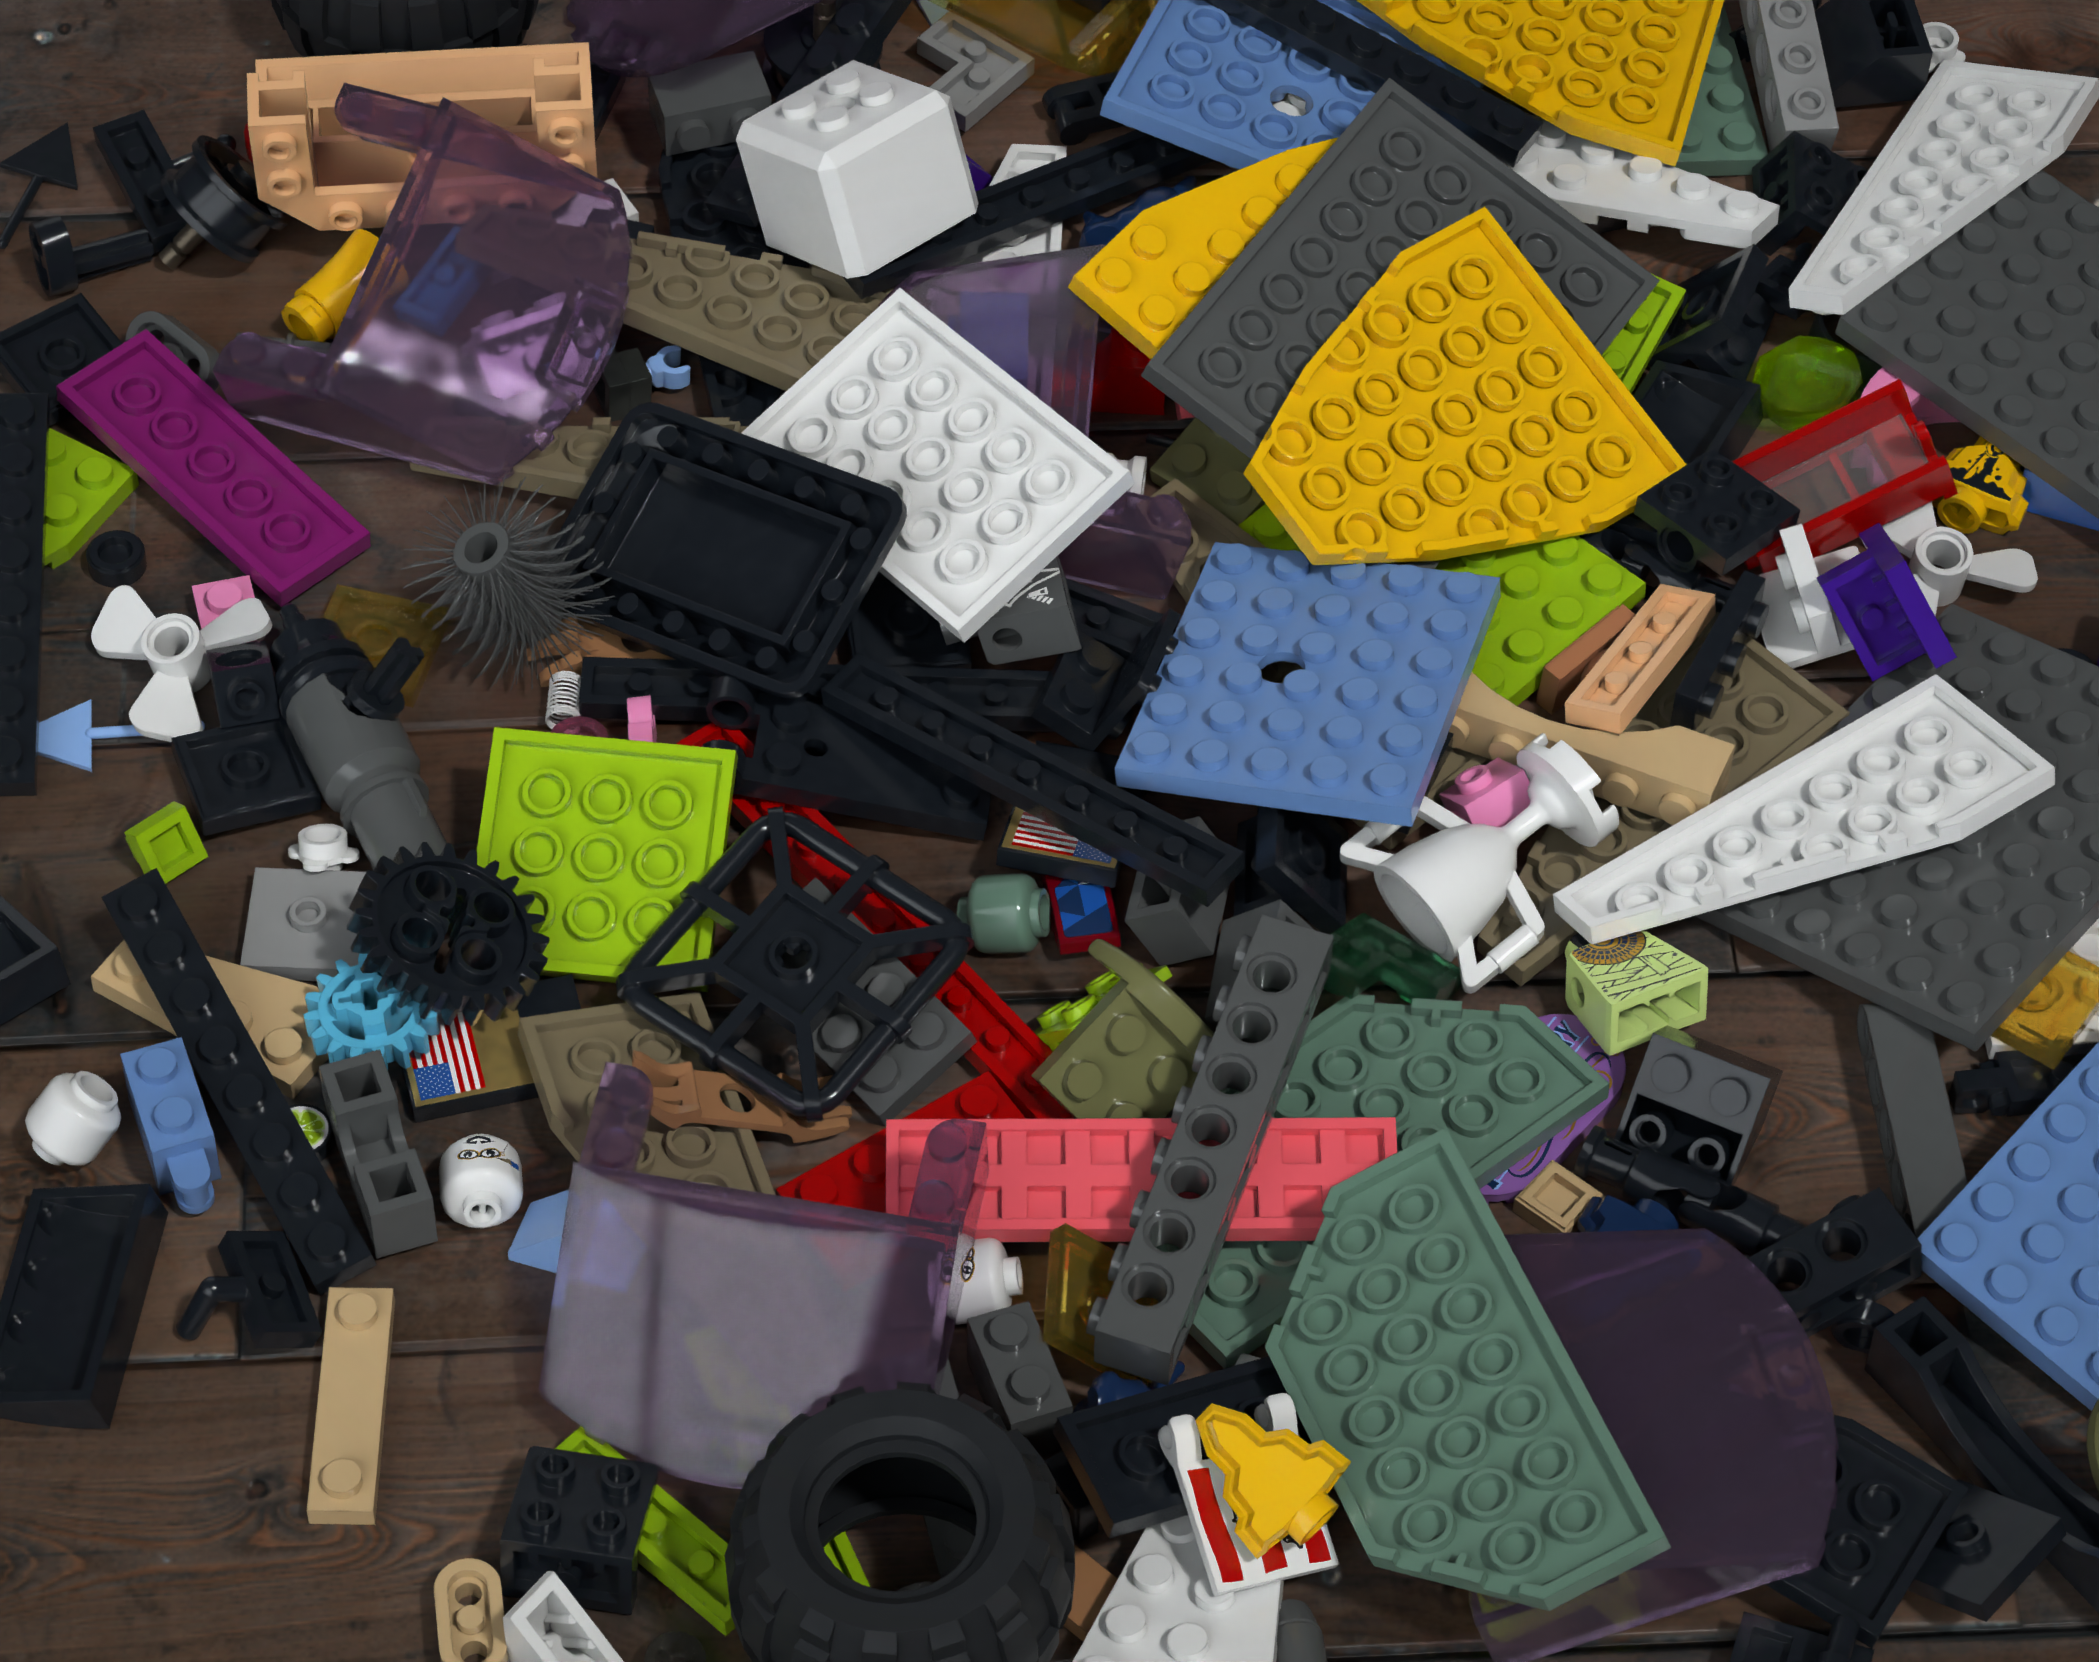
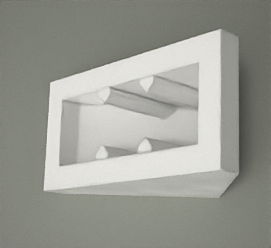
(553, 1627)

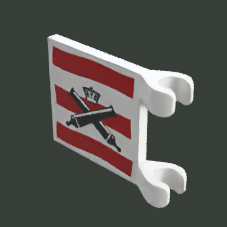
(1201, 1482)

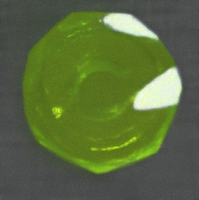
(1806, 380)

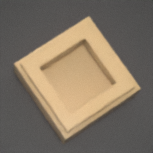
(1554, 1200)

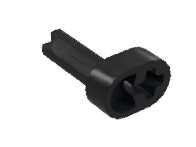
(61, 265)

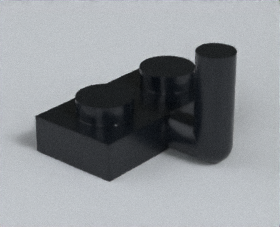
(265, 1285)

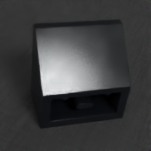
(1873, 50)
(1698, 1103)

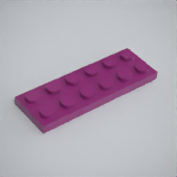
(213, 467)

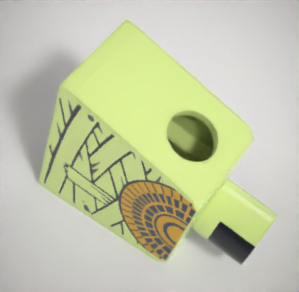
(1633, 988)

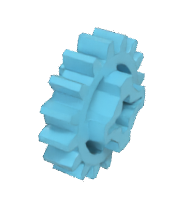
(355, 1019)

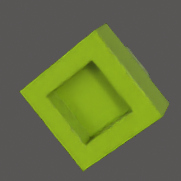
(166, 842)

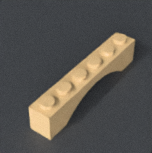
(1652, 771)

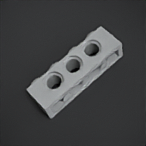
(1789, 70)

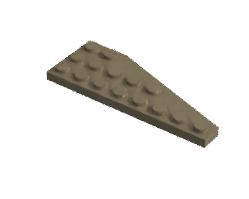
(741, 310)
(1763, 712)
(567, 1064)

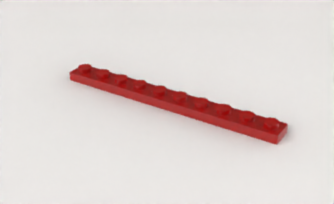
(1003, 1040)

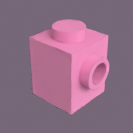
(1488, 793)

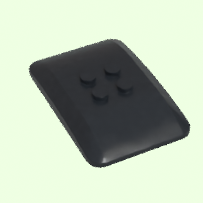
(727, 548)

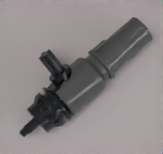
(352, 734)

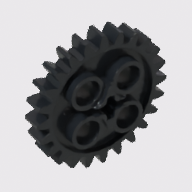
(404, 920)

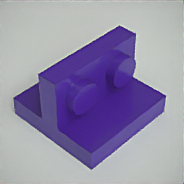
(1884, 608)

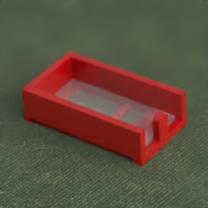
(1851, 471)

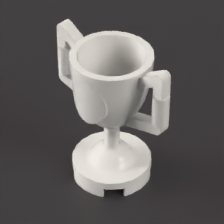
(1459, 877)

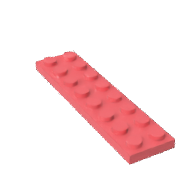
(1095, 1167)

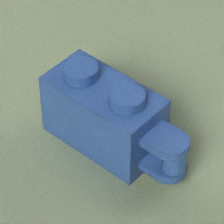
(173, 1123)

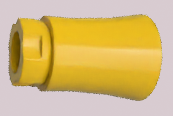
(325, 297)

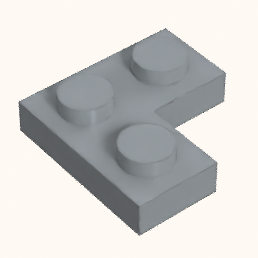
(978, 66)

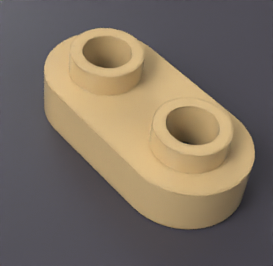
(470, 1627)

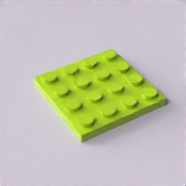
(605, 840)

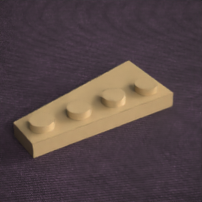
(265, 1003)

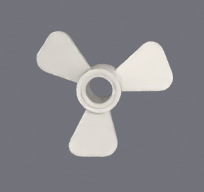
(1930, 545)
(132, 632)

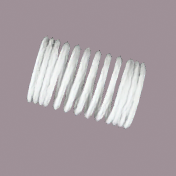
(566, 709)

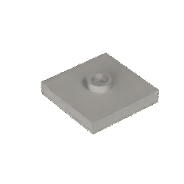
(300, 922)

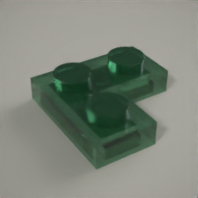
(1373, 952)

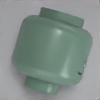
(1006, 913)

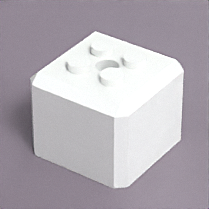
(856, 169)

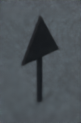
(44, 160)

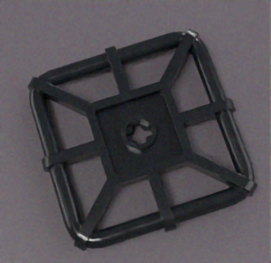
(800, 997)

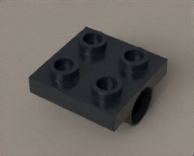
(1713, 515)

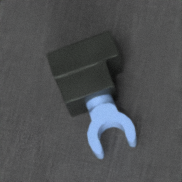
(629, 380)

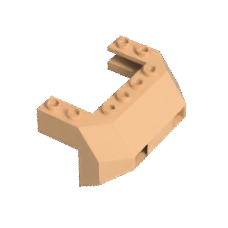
(346, 183)

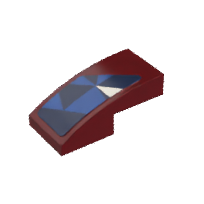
(1080, 914)

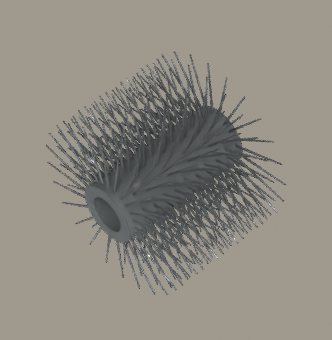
(508, 582)

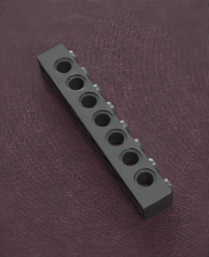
(1151, 1338)

